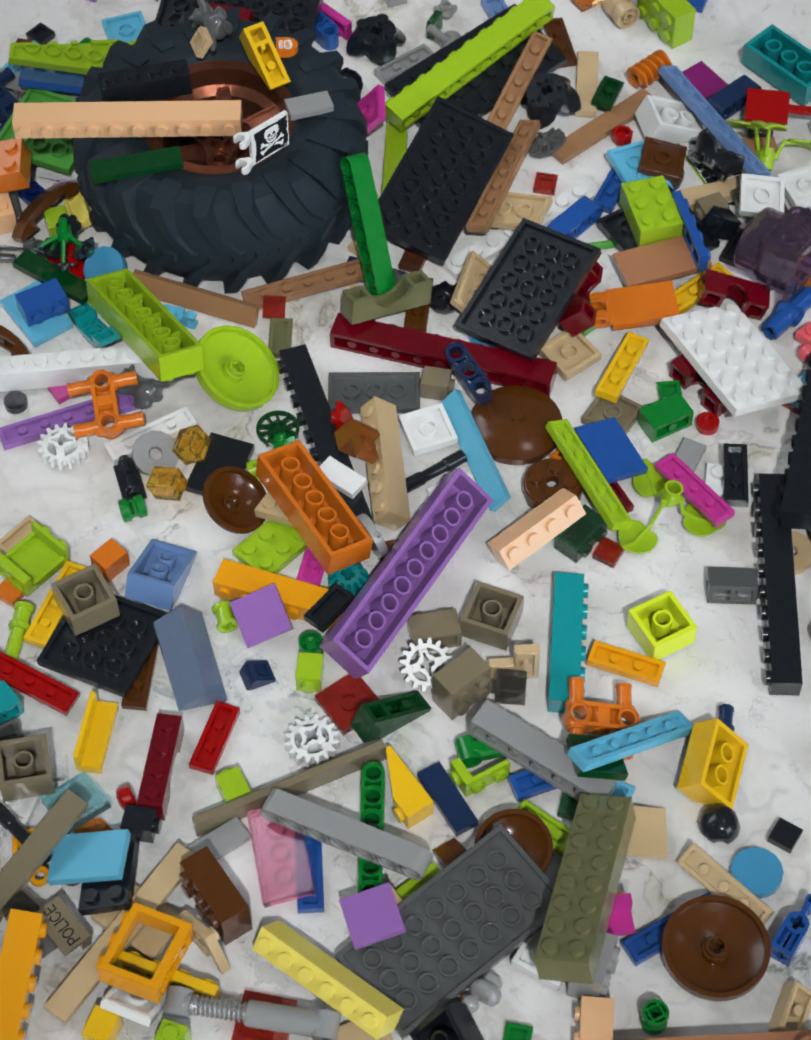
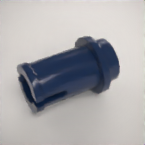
(725, 714)

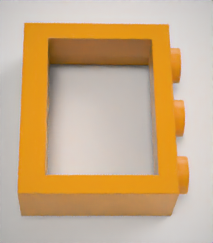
(135, 984)

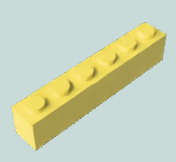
(328, 979)

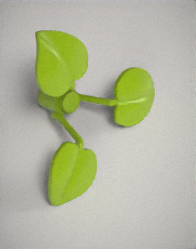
(766, 153)
(639, 538)

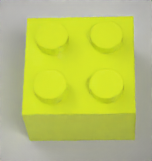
(661, 626)

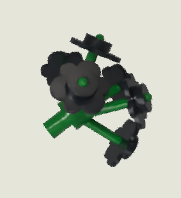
(65, 231)

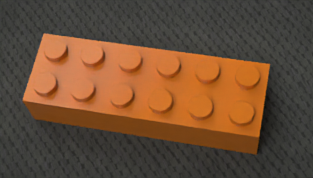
(314, 507)

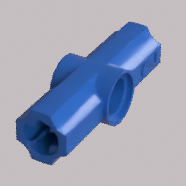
(788, 314)

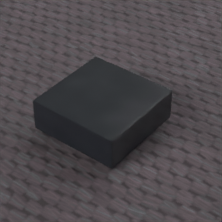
(41, 34)
(785, 835)

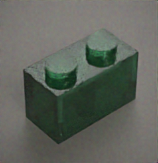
(581, 536)

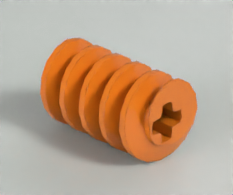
(646, 71)

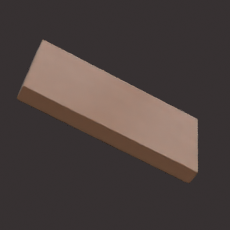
(656, 262)

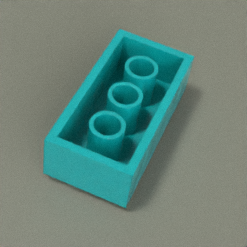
(780, 62)

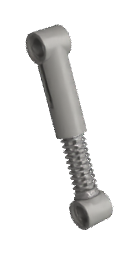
(316, 1023)

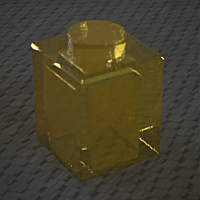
(191, 444)
(167, 483)

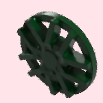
(276, 426)

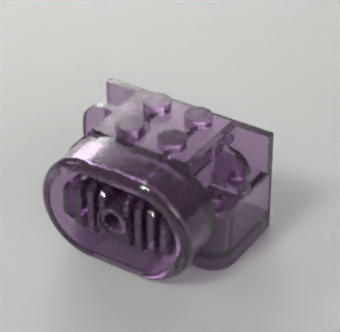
(777, 249)

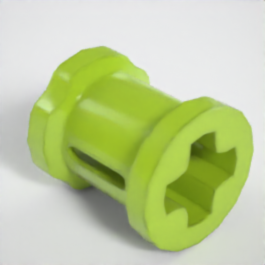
(224, 617)

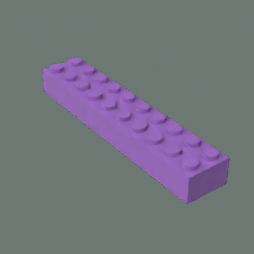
(406, 574)

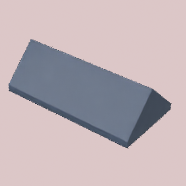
(189, 659)

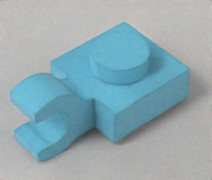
(185, 318)

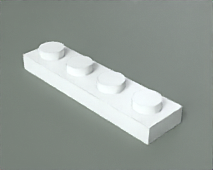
(168, 424)

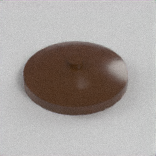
(516, 424)
(715, 948)

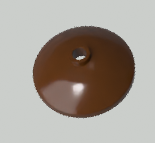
(238, 490)
(526, 829)

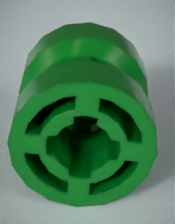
(138, 507)
(310, 642)
(653, 1023)

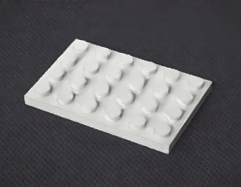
(733, 358)

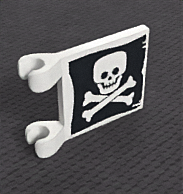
(262, 141)

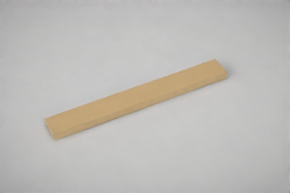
(85, 976)

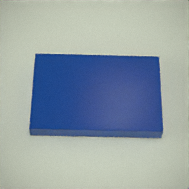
(50, 80)
(611, 450)

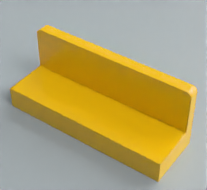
(95, 735)

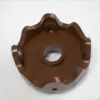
(544, 471)

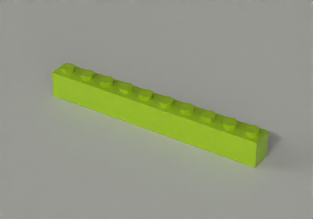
(468, 61)

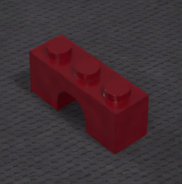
(750, 296)
(682, 370)

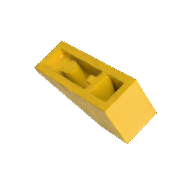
(264, 55)
(409, 798)

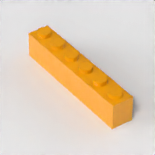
(237, 580)
(17, 967)

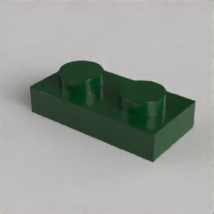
(607, 93)

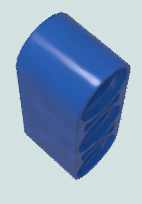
(327, 33)
(577, 217)

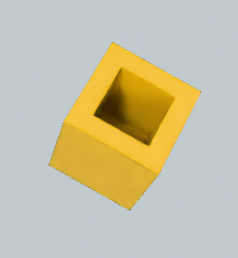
(102, 1025)

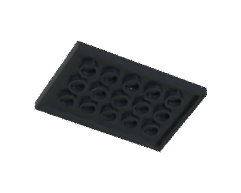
(528, 289)

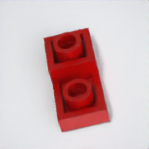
(340, 415)

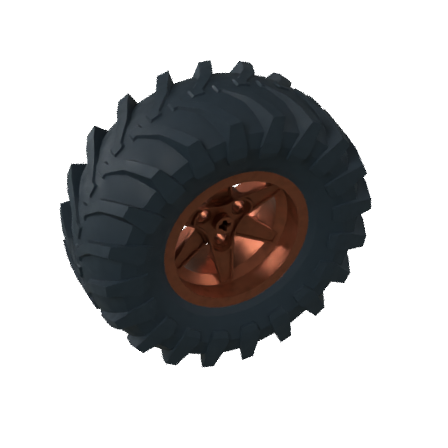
(213, 217)

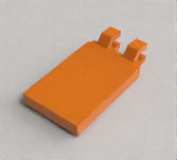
(634, 305)

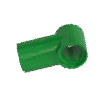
(473, 751)

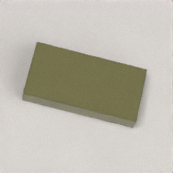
(280, 335)

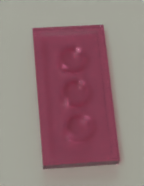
(280, 861)

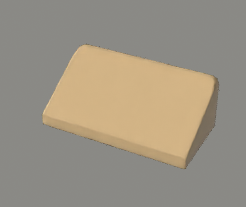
(791, 1008)

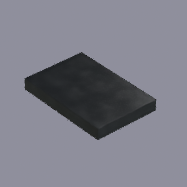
(221, 452)

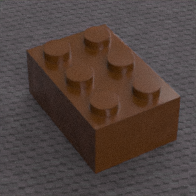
(215, 895)

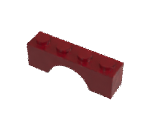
(580, 313)
(156, 778)

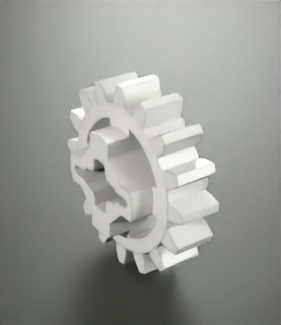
(62, 447)
(437, 661)
(311, 740)

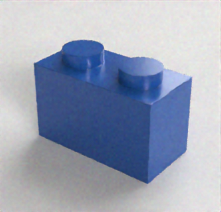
(42, 302)

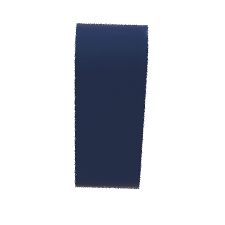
(732, 97)
(467, 363)

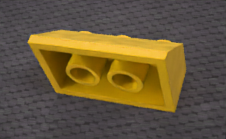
(712, 764)

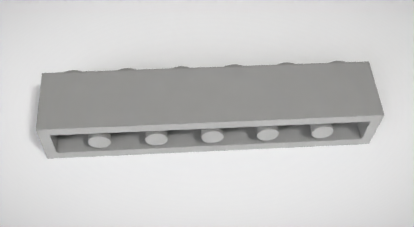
(533, 751)

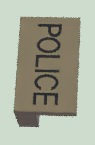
(64, 927)

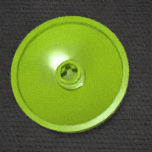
(237, 368)

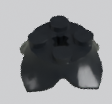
(377, 38)
(548, 96)
(713, 159)

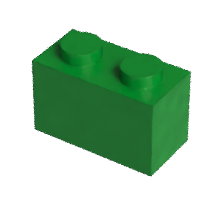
(665, 417)

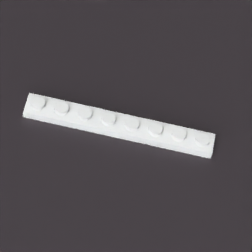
(494, 243)

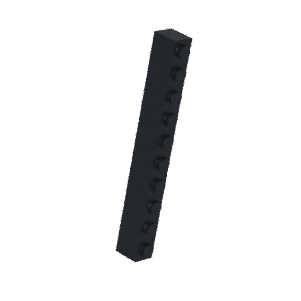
(315, 414)
(796, 494)
(777, 590)

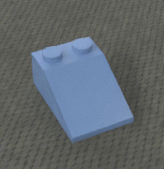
(159, 574)

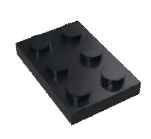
(114, 894)

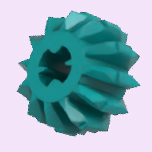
(349, 578)

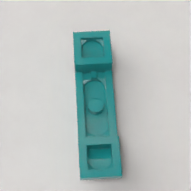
(92, 327)

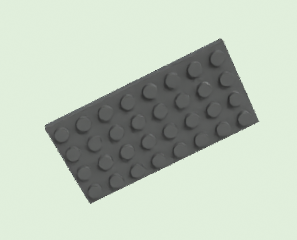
(456, 928)

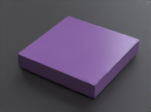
(261, 615)
(372, 916)

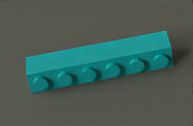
(567, 637)

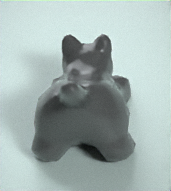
(214, 21)
(147, 391)

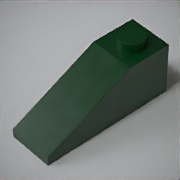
(387, 715)

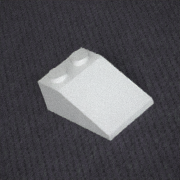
(667, 120)

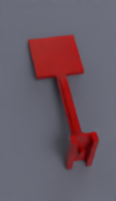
(771, 106)

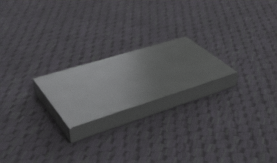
(358, 388)

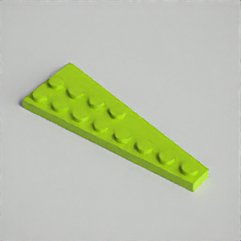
(62, 57)

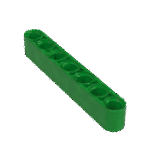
(367, 223)
(372, 813)

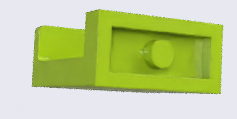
(33, 559)

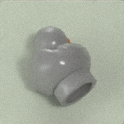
(483, 990)

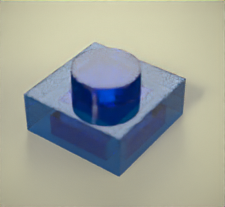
(29, 194)

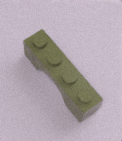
(410, 292)

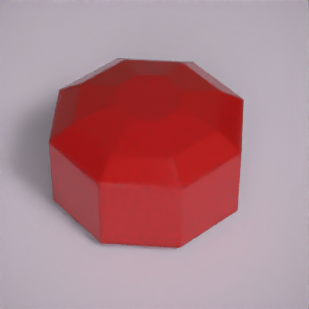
(622, 135)
(125, 796)

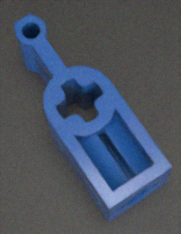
(793, 936)

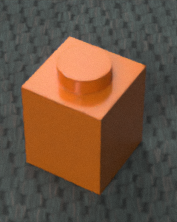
(110, 559)

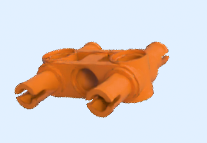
(105, 404)
(598, 716)

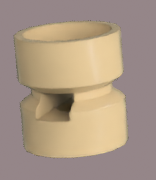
(622, 12)

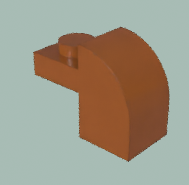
(358, 440)

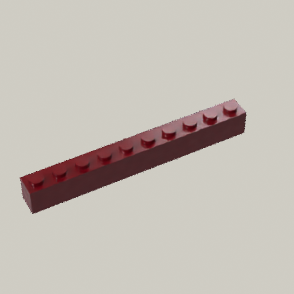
(428, 349)

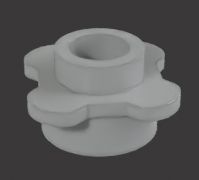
(447, 8)

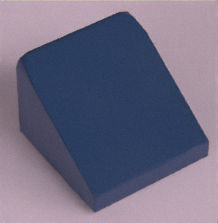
(256, 674)

